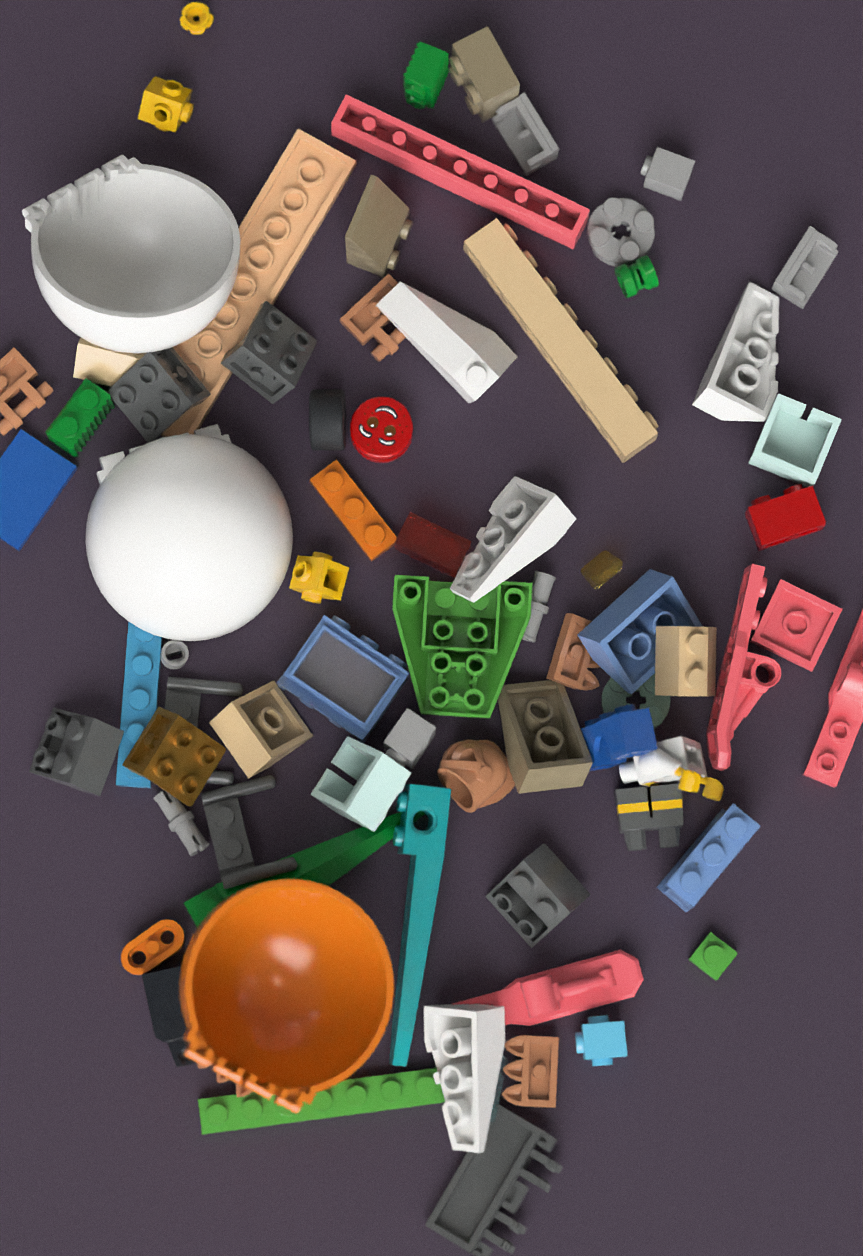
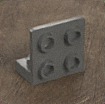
(271, 353)
(157, 392)

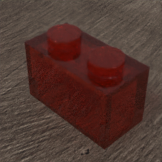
(432, 545)

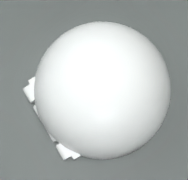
(134, 255)
(188, 535)

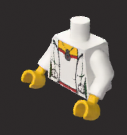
(673, 762)

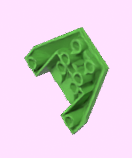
(459, 647)

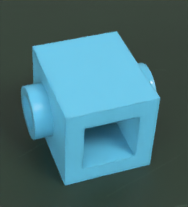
(601, 1040)

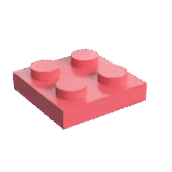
(796, 625)

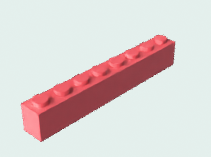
(459, 172)

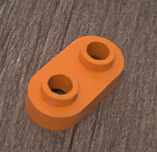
(153, 947)

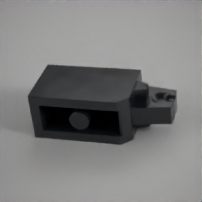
(166, 1011)

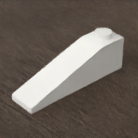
(454, 344)

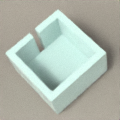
(793, 445)
(376, 788)

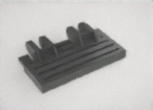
(490, 1181)

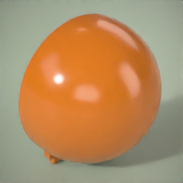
(286, 989)

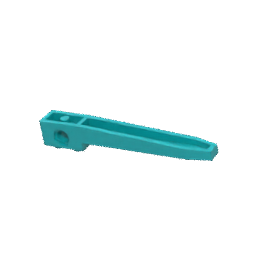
(424, 876)

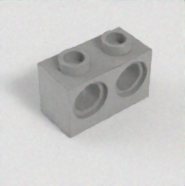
(409, 739)

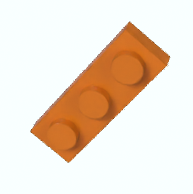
(353, 510)

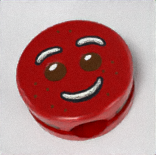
(381, 429)

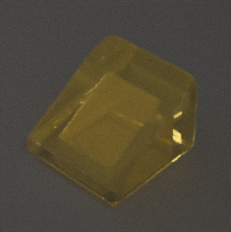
(601, 569)

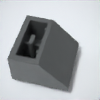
(76, 751)
(537, 895)

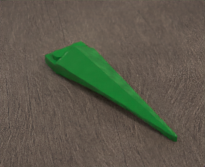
(317, 864)

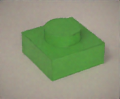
(713, 956)

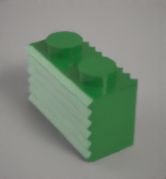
(425, 76)
(80, 418)

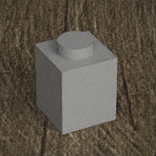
(667, 173)

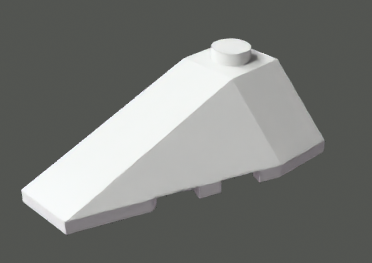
(742, 370)
(521, 528)
(468, 1057)

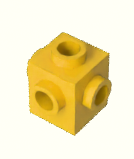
(166, 104)
(318, 577)

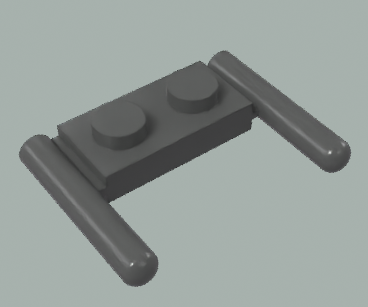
(184, 699)
(230, 835)

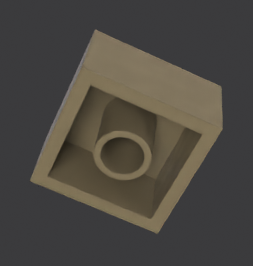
(483, 73)

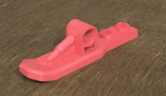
(737, 682)
(843, 715)
(567, 989)

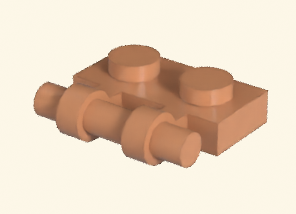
(366, 321)
(16, 377)

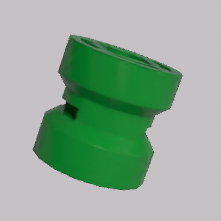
(636, 276)

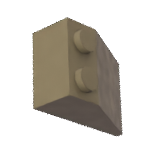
(377, 229)
(542, 737)

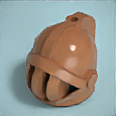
(475, 773)

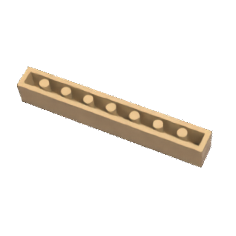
(561, 340)

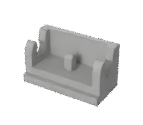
(525, 134)
(805, 267)

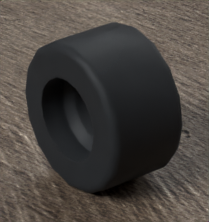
(327, 419)

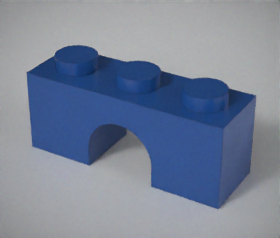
(619, 736)

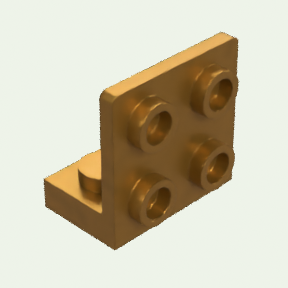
(175, 756)

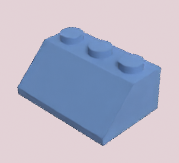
(625, 632)

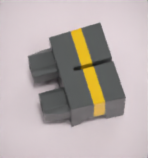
(635, 818)

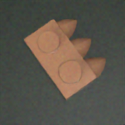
(571, 657)
(535, 1071)

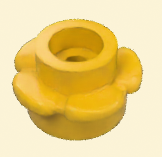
(196, 9)

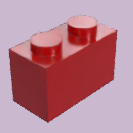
(784, 517)

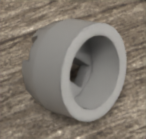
(173, 648)

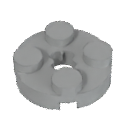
(616, 213)

